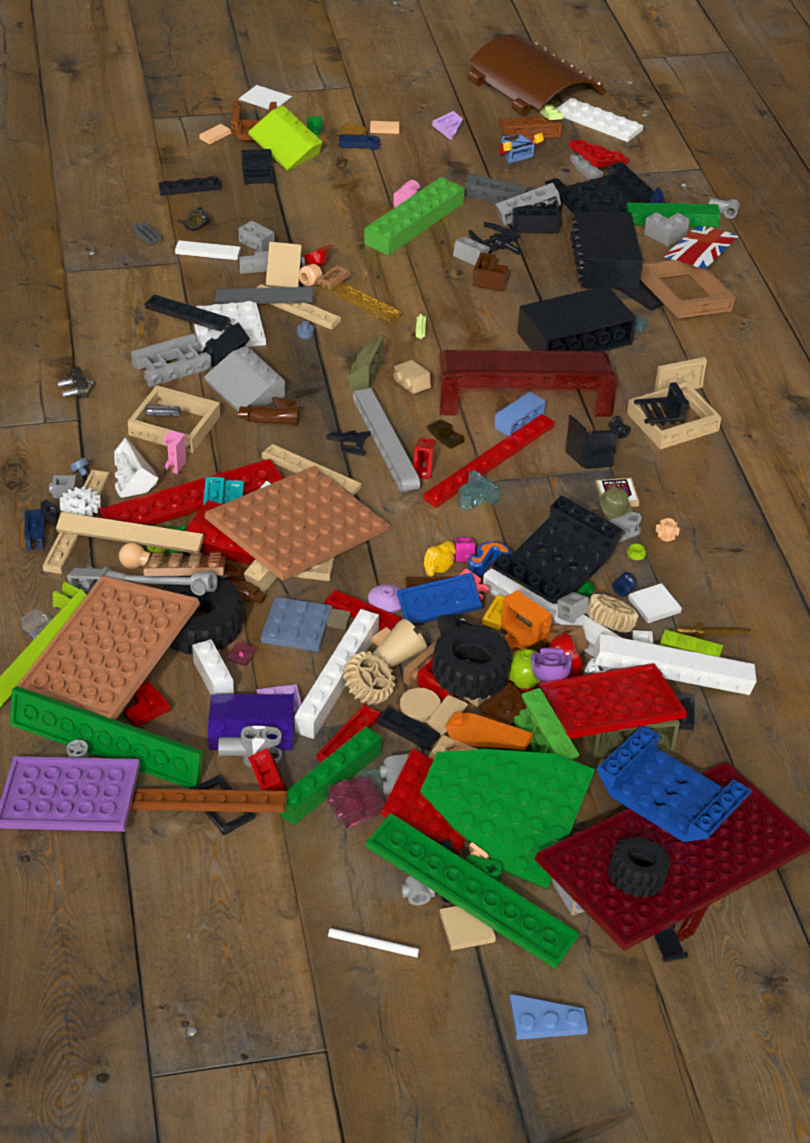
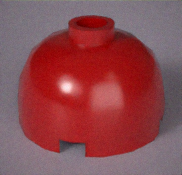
(565, 643)

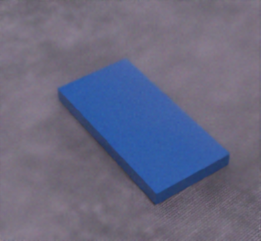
(439, 598)

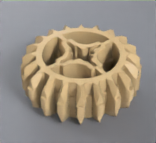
(612, 613)
(368, 672)

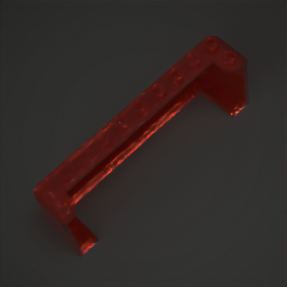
(525, 371)

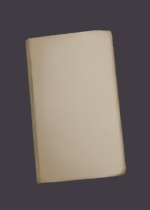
(444, 712)

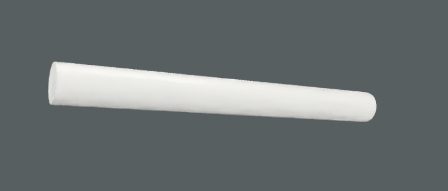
(373, 942)

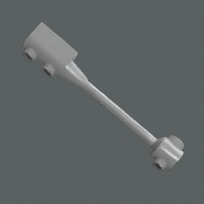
(89, 576)
(417, 893)

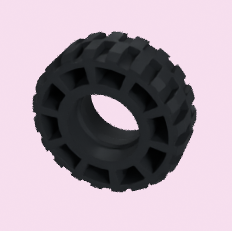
(221, 623)

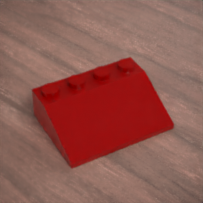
(215, 539)

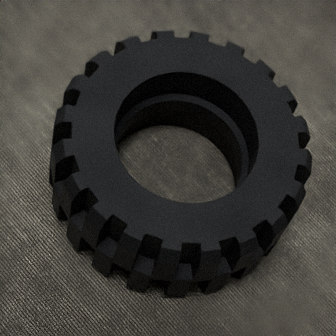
(470, 679)

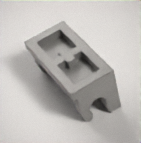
(469, 250)

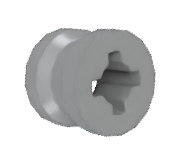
(77, 749)

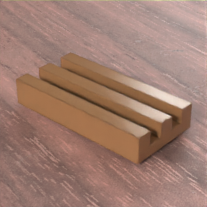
(335, 277)

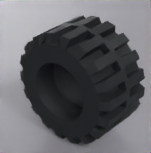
(639, 867)

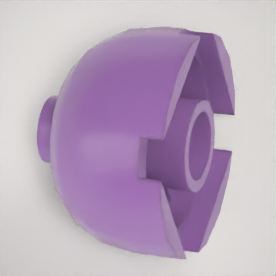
(551, 664)

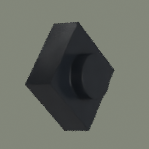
(50, 512)

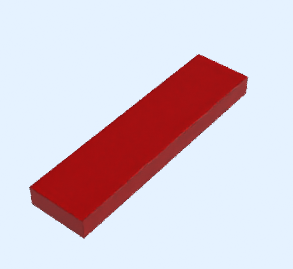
(348, 603)
(362, 718)

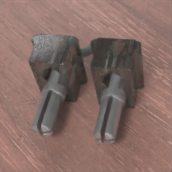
(78, 382)

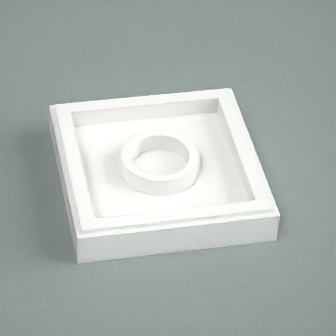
(654, 603)

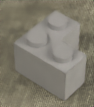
(666, 229)

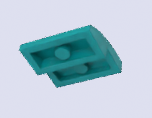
(222, 490)

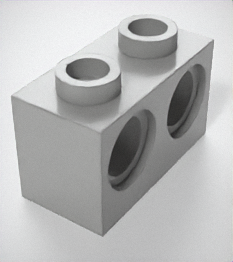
(256, 236)

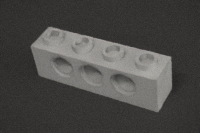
(534, 197)

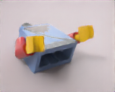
(518, 147)

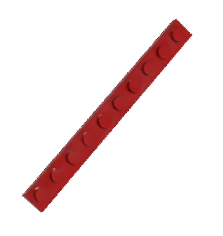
(489, 460)

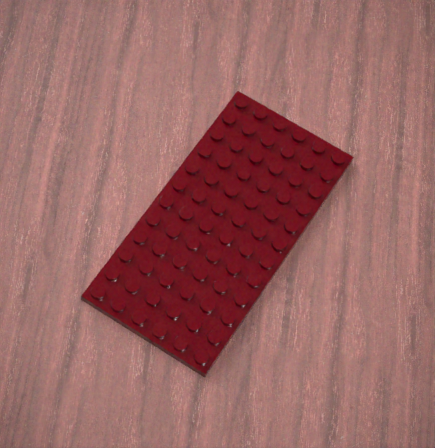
(700, 872)

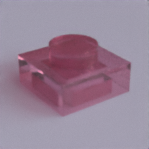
(241, 654)

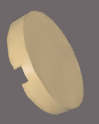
(419, 703)

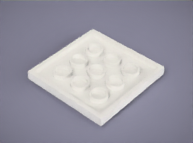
(245, 313)

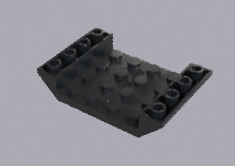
(605, 193)
(569, 534)

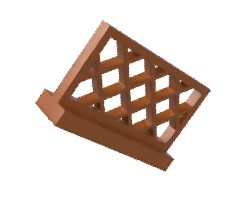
(531, 126)

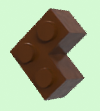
(488, 274)

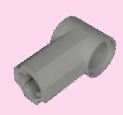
(724, 207)

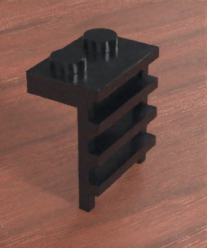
(257, 166)
(674, 406)

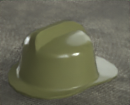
(615, 503)

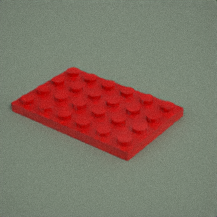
(612, 700)

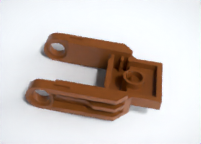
(241, 127)

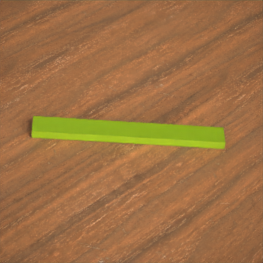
(21, 665)

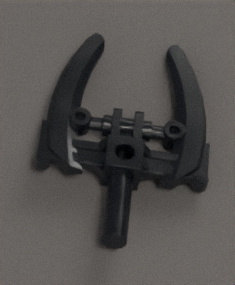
(499, 240)

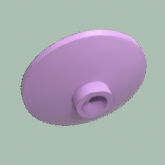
(385, 597)

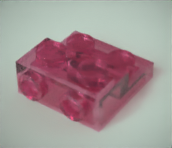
(354, 801)

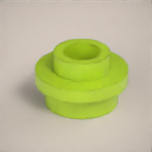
(636, 552)

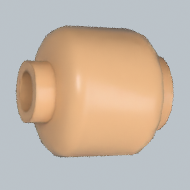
(309, 274)

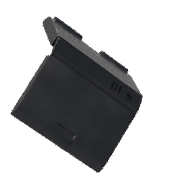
(592, 449)

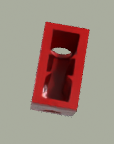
(424, 452)

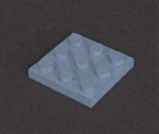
(296, 624)

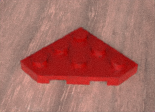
(597, 154)

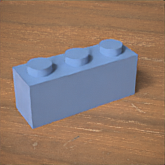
(519, 413)

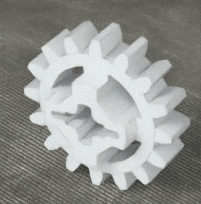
(80, 502)

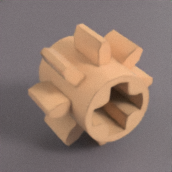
(667, 529)

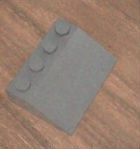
(245, 379)

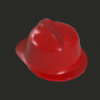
(317, 256)

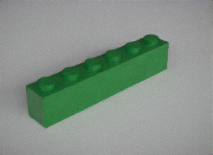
(699, 214)
(339, 766)

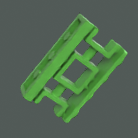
(545, 726)

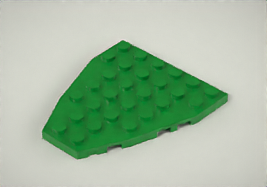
(509, 803)

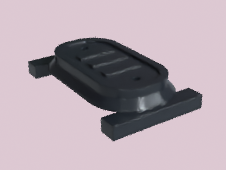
(670, 945)

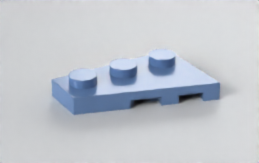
(545, 1019)

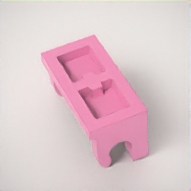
(176, 450)

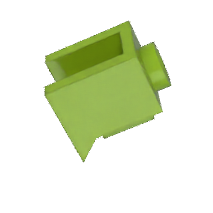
(68, 592)

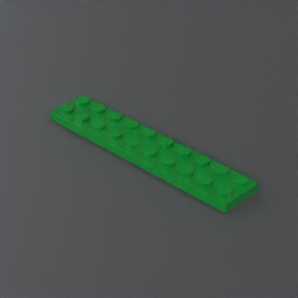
(106, 737)
(473, 891)

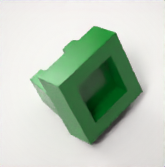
(314, 124)

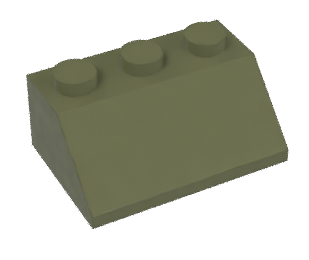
(366, 365)

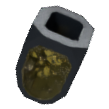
(196, 219)

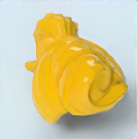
(439, 558)

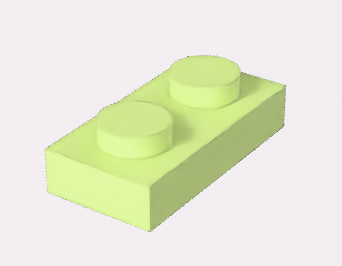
(551, 113)

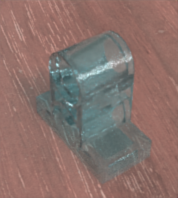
(477, 491)

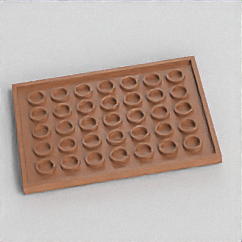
(297, 522)
(109, 645)

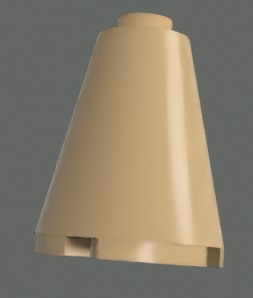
(401, 644)

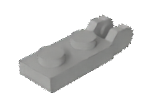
(586, 167)

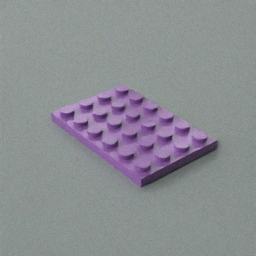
(68, 793)

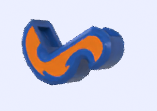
(486, 554)

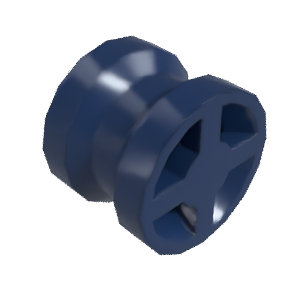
(624, 584)

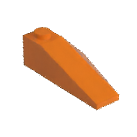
(486, 732)

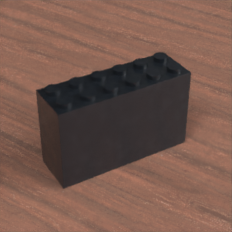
(606, 249)
(577, 322)

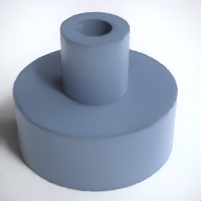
(305, 330)
(79, 466)

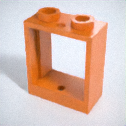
(540, 618)

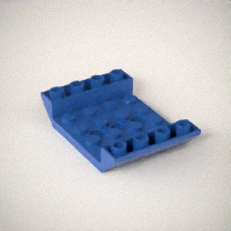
(641, 776)

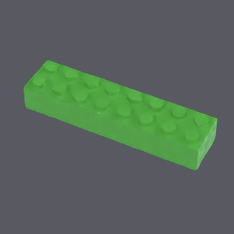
(414, 216)

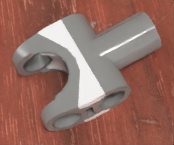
(252, 741)

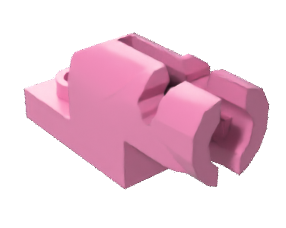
(405, 192)

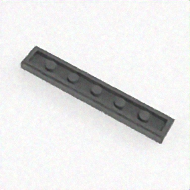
(265, 295)

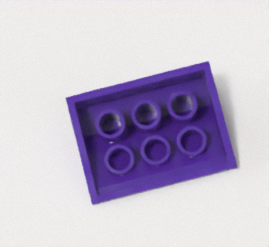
(236, 711)

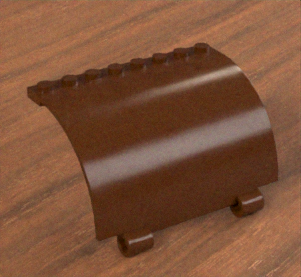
(525, 72)

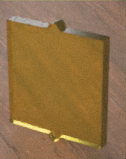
(351, 129)

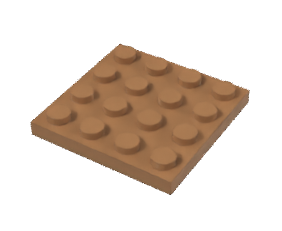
(184, 565)

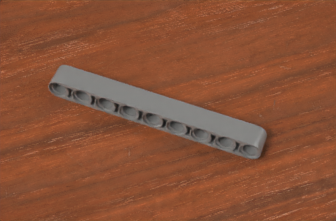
(386, 440)

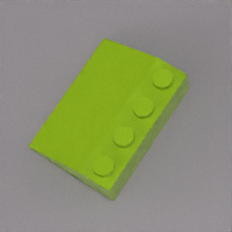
(286, 137)

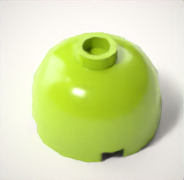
(521, 670)

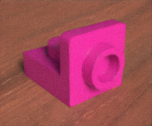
(464, 548)

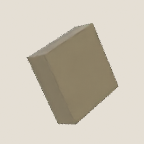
(338, 619)

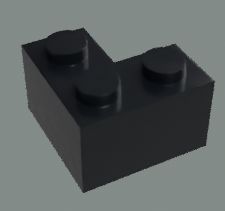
(230, 340)

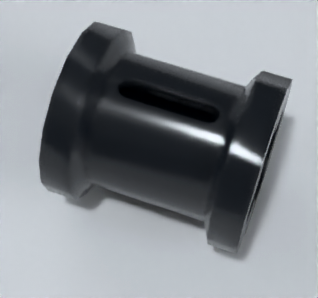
(620, 426)

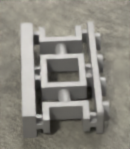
(155, 358)

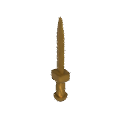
(699, 631)

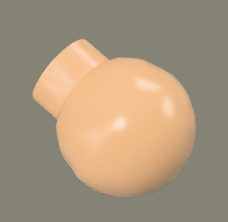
(133, 556)

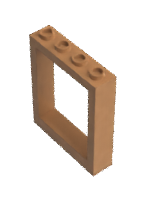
(719, 302)

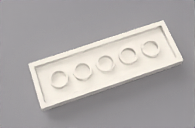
(600, 120)

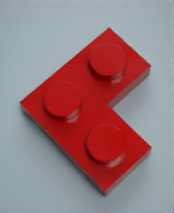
(150, 705)

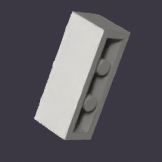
(212, 668)

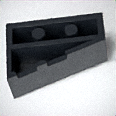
(536, 219)

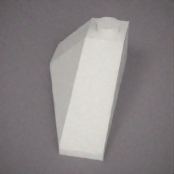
(133, 472)

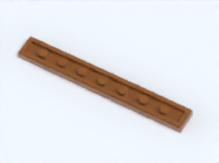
(209, 800)

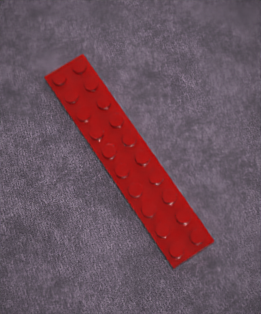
(186, 497)

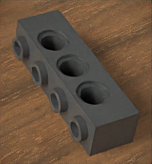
(492, 189)

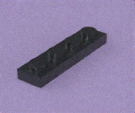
(189, 186)

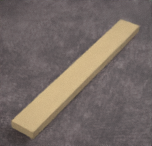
(130, 532)
(66, 542)

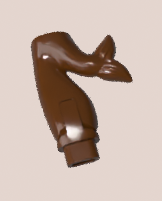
(283, 413)
(246, 589)

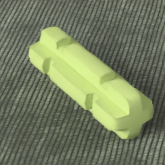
(421, 326)

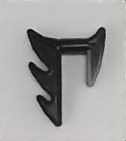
(351, 436)

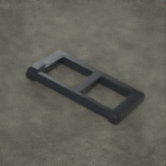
(229, 827)

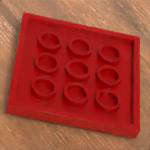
(411, 807)

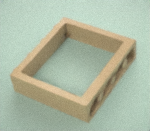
(189, 403)
(708, 423)

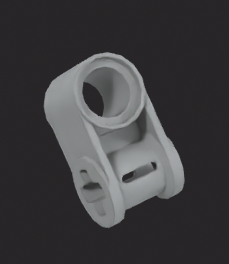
(628, 523)

